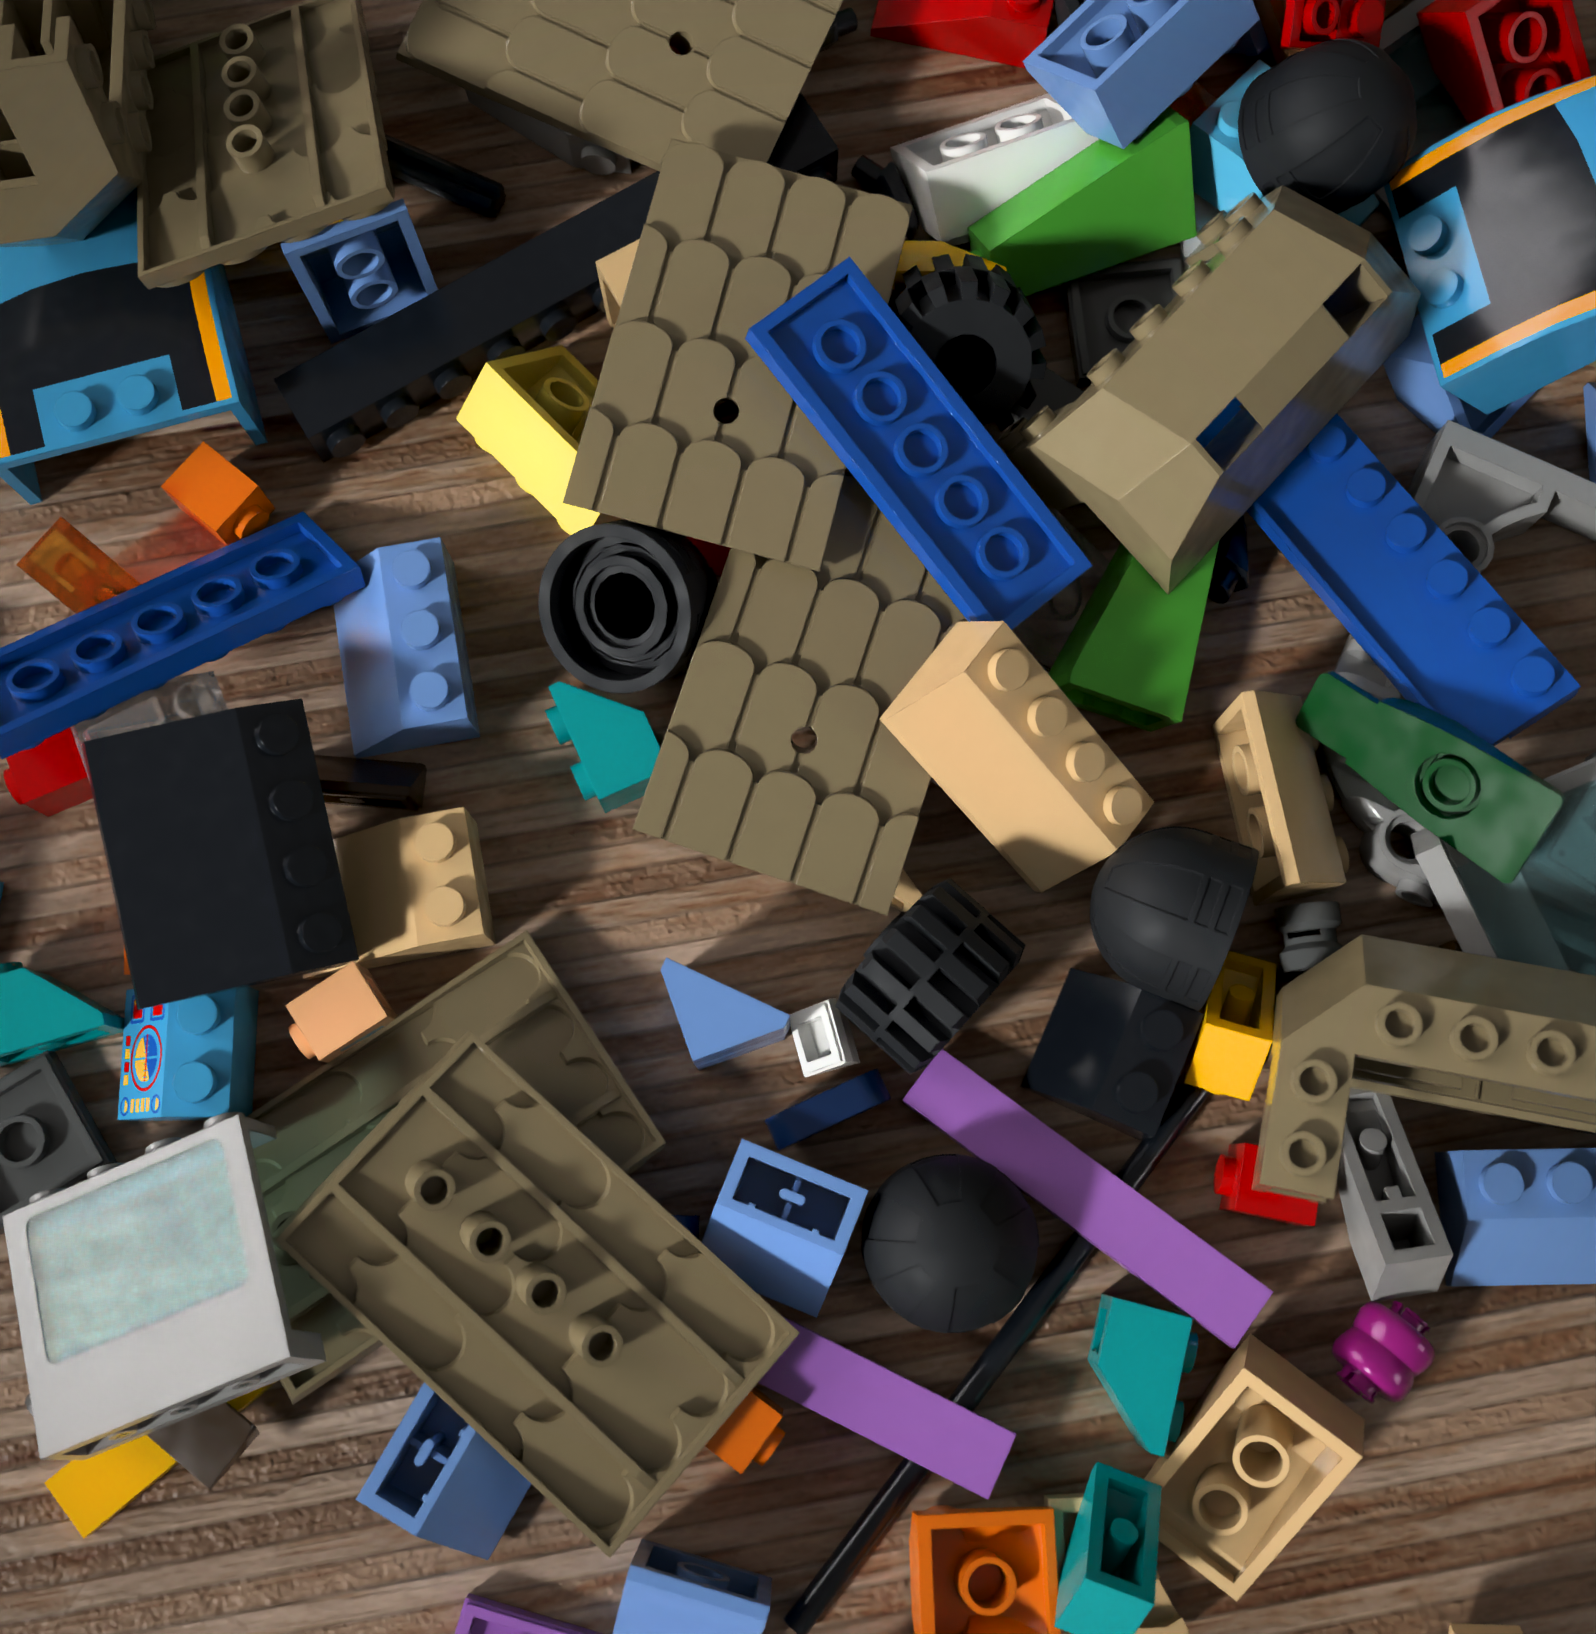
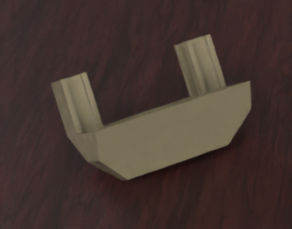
(71, 114)
(1281, 320)
(1422, 1030)

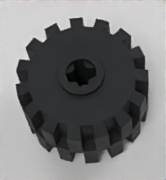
(998, 331)
(928, 974)

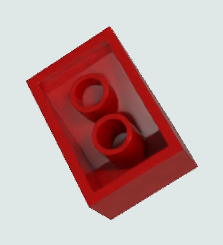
(972, 28)
(1502, 50)

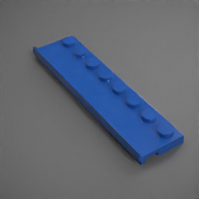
(1405, 588)

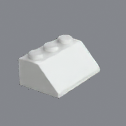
(984, 163)

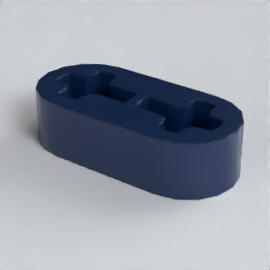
(827, 1109)

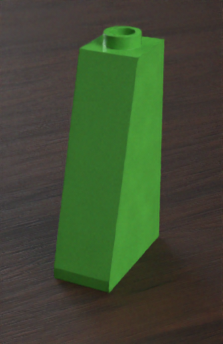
(1095, 209)
(1135, 644)

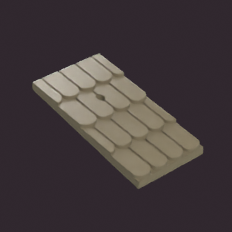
(611, 69)
(260, 140)
(713, 260)
(812, 653)
(523, 1017)
(574, 1339)

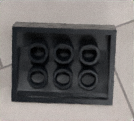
(219, 852)

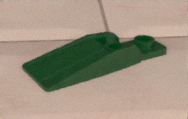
(1436, 773)

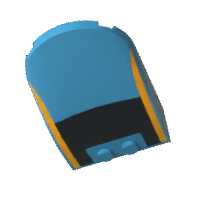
(1505, 245)
(105, 356)

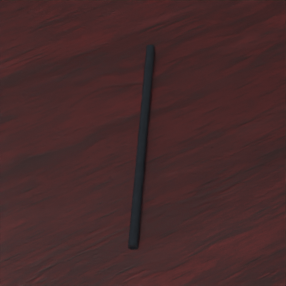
(985, 1372)

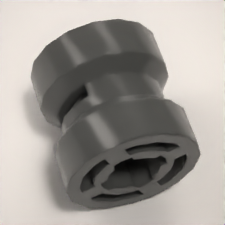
(1302, 920)

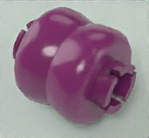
(1383, 1351)

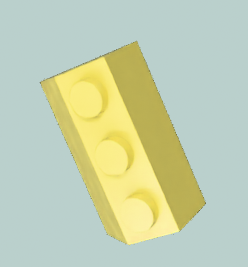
(531, 420)

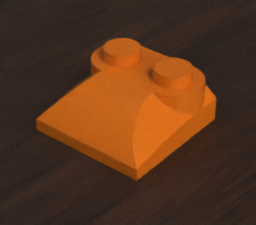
(983, 1570)

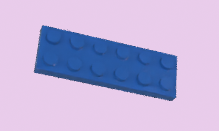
(917, 448)
(167, 628)

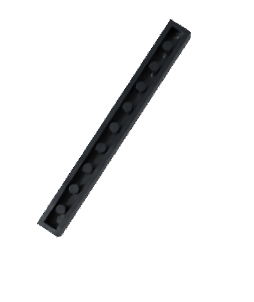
(493, 312)

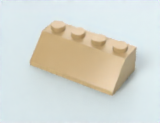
(1016, 755)

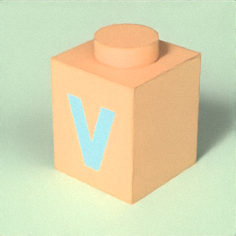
(338, 1013)

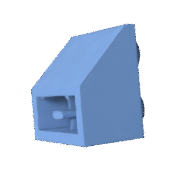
(783, 1226)
(444, 1480)

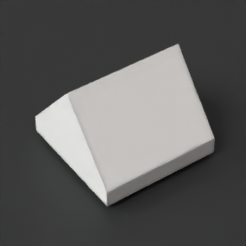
(823, 1038)

